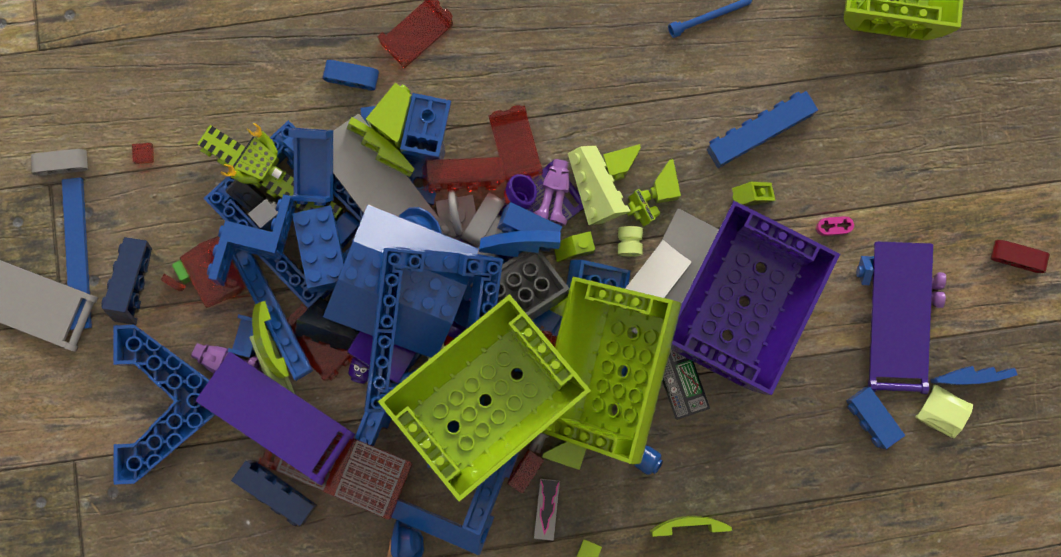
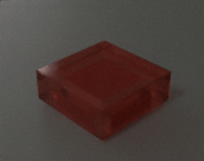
(142, 153)
(173, 282)

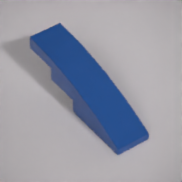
(513, 242)
(968, 376)

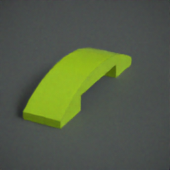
(262, 341)
(665, 528)

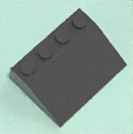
(532, 283)

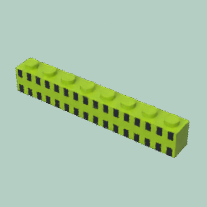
(228, 152)

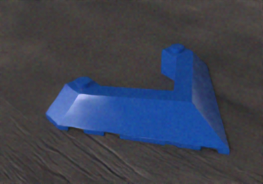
(182, 417)

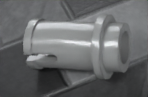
(538, 442)

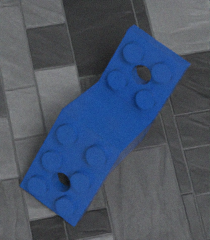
(423, 138)
(251, 240)

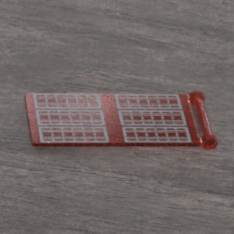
(359, 475)

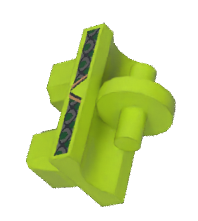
(641, 209)

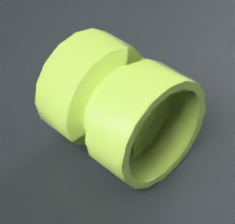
(630, 240)

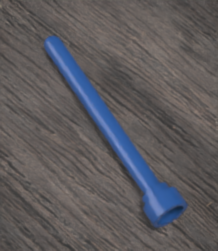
(675, 29)

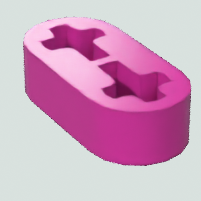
(835, 230)

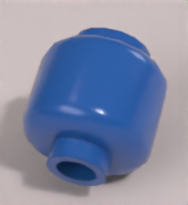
(651, 461)

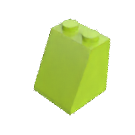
(391, 114)

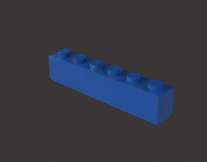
(761, 129)

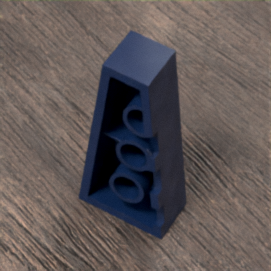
(127, 281)
(274, 492)

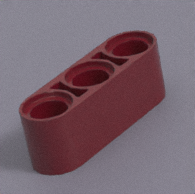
(1020, 256)

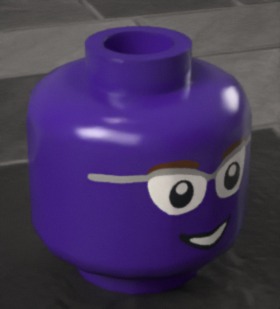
(358, 371)

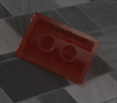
(196, 264)

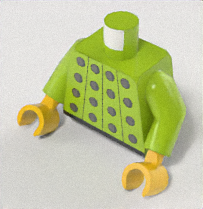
(256, 161)

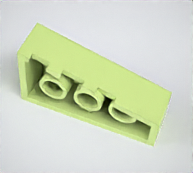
(596, 186)

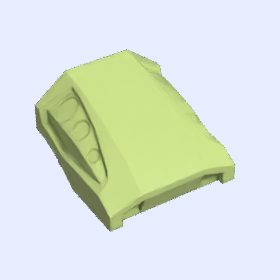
(945, 412)

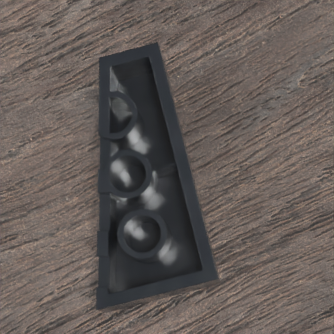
(322, 329)

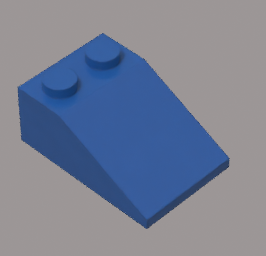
(598, 273)

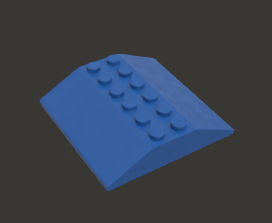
(426, 298)

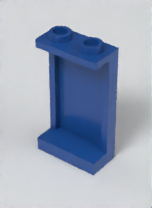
(312, 165)

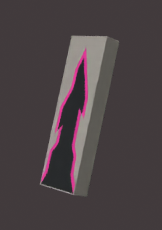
(546, 509)

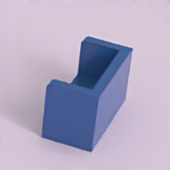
(242, 343)

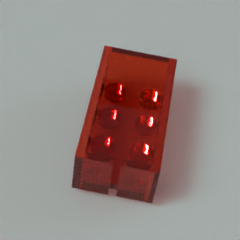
(463, 174)

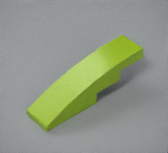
(386, 151)

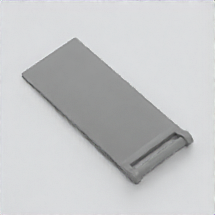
(371, 180)
(692, 240)
(42, 306)

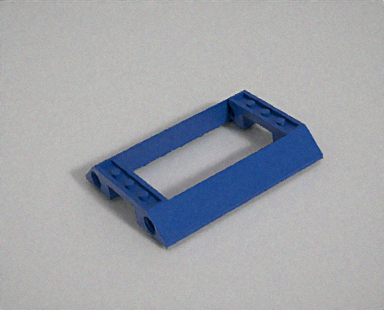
(284, 268)
(484, 296)
(478, 520)

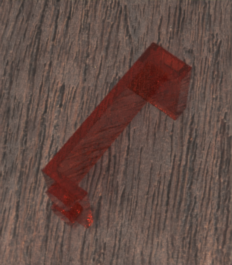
(416, 32)
(515, 142)
(321, 356)

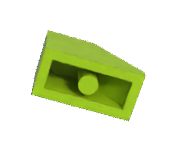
(620, 161)
(666, 185)
(753, 193)
(575, 247)
(566, 454)

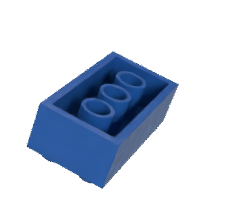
(319, 247)

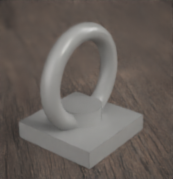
(456, 212)

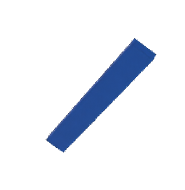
(76, 241)
(278, 325)

